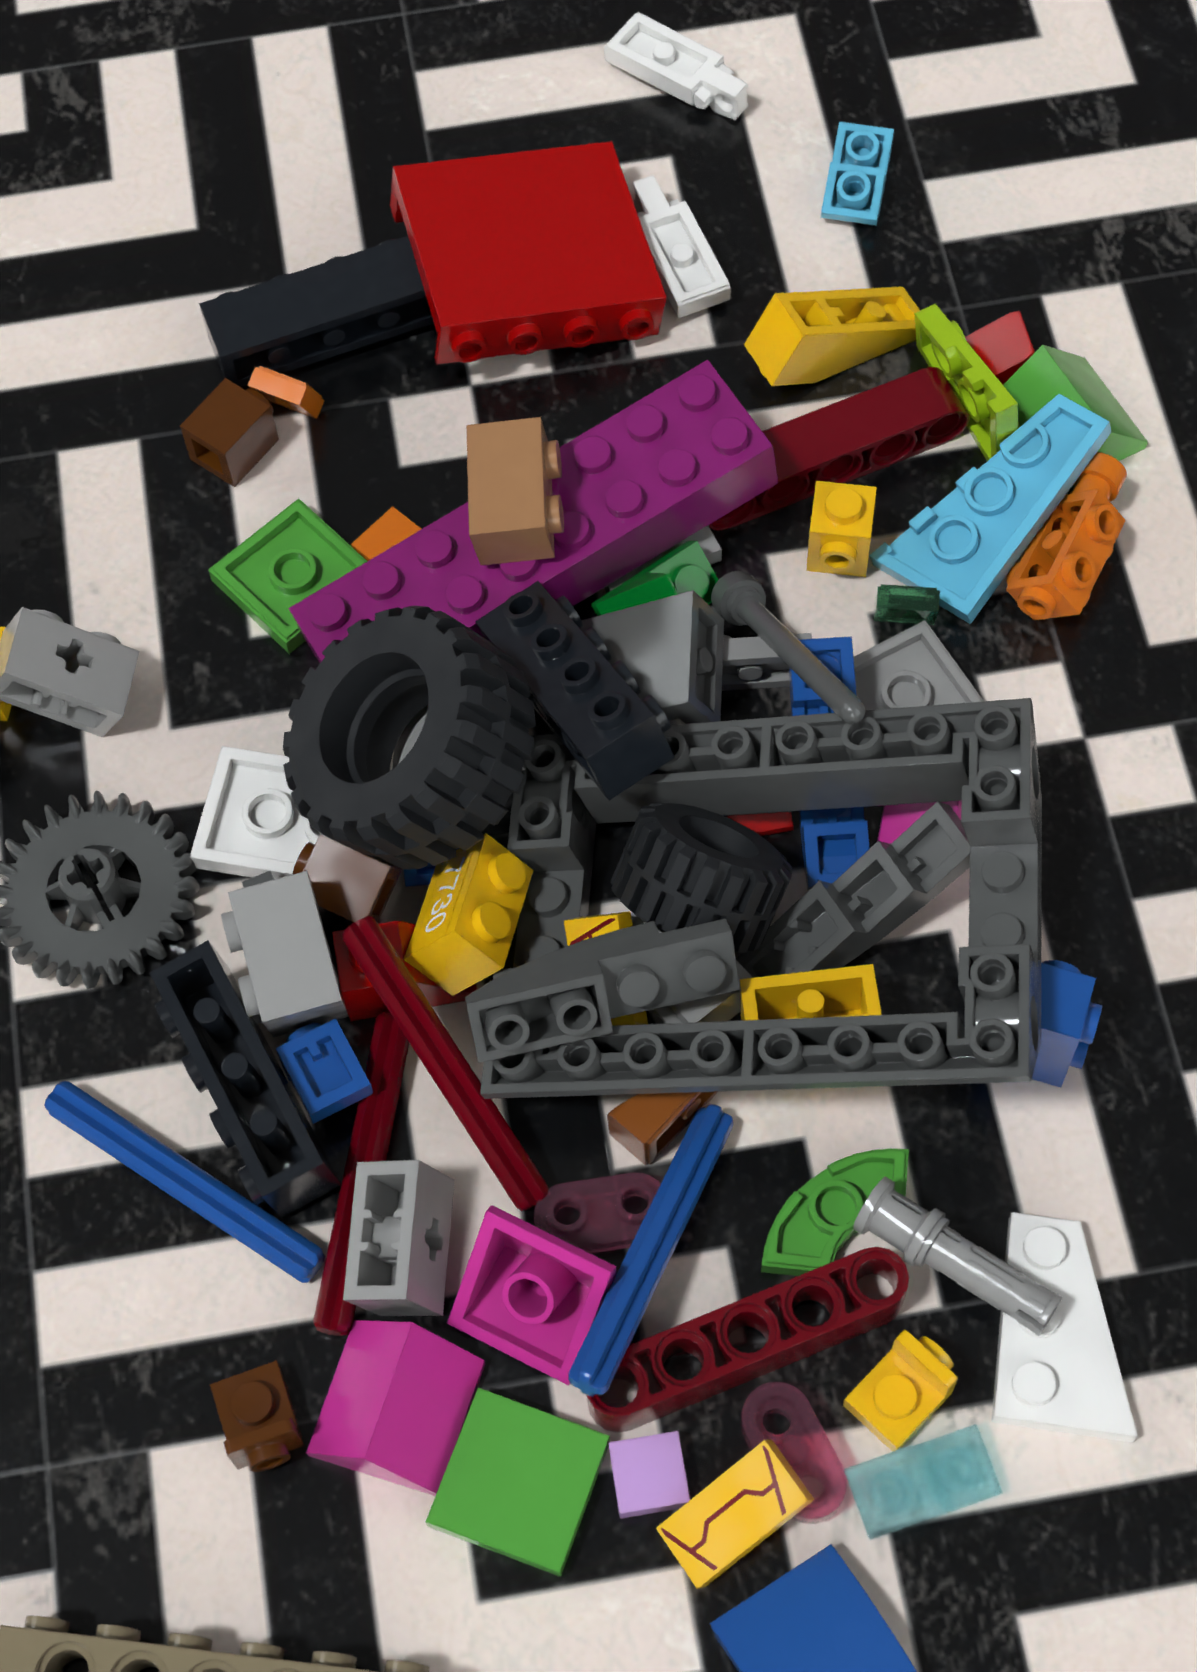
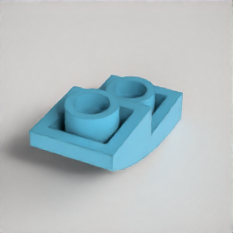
(857, 173)

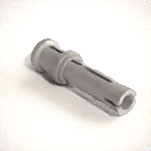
(929, 1241)

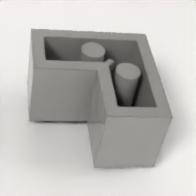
(286, 955)

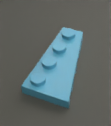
(995, 511)

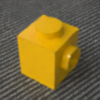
(841, 528)

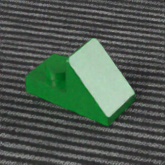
(673, 574)

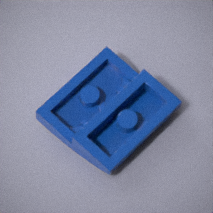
(811, 1623)

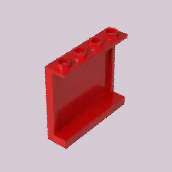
(528, 251)

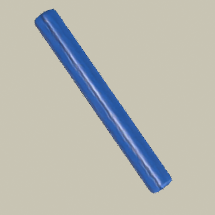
(185, 1181)
(650, 1252)

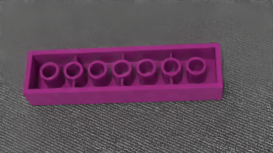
(624, 496)

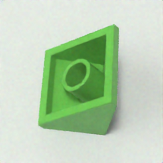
(1064, 373)

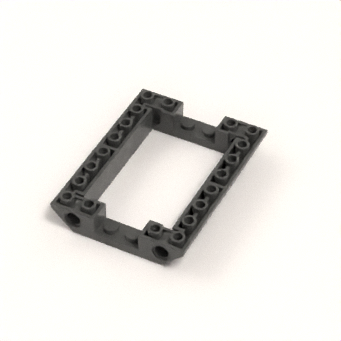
(802, 764)

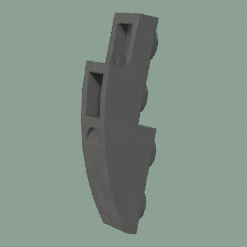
(605, 977)

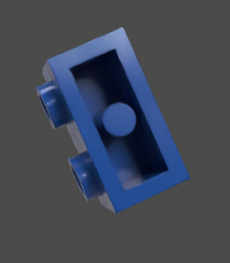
(1066, 1021)

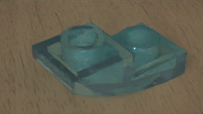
(922, 1482)

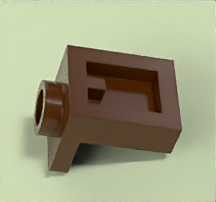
(257, 1418)

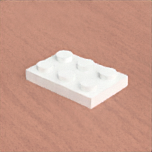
(250, 818)

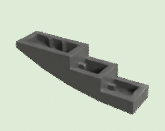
(867, 901)

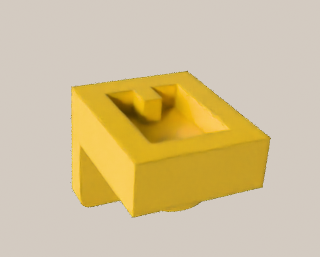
(903, 1390)

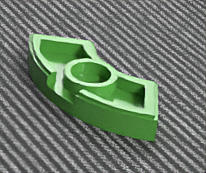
(823, 1211)

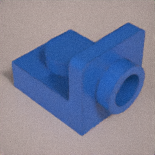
(323, 1069)

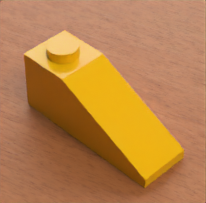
(827, 332)

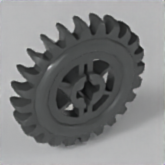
(102, 844)

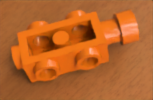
(1071, 545)

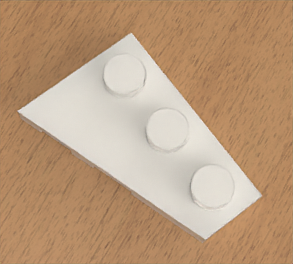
(1071, 1371)

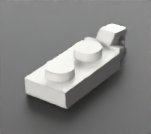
(677, 66)
(679, 250)

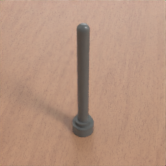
(743, 602)

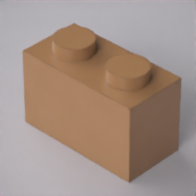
(512, 491)

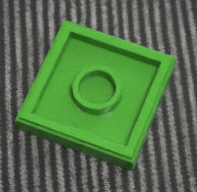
(281, 567)
(518, 1481)

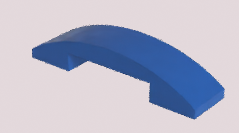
(838, 836)

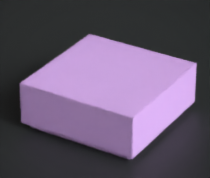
(649, 1474)

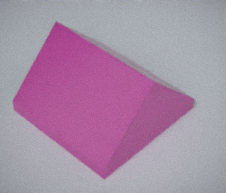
(530, 1293)
(396, 1404)

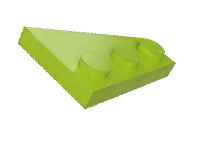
(987, 401)

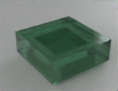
(906, 604)

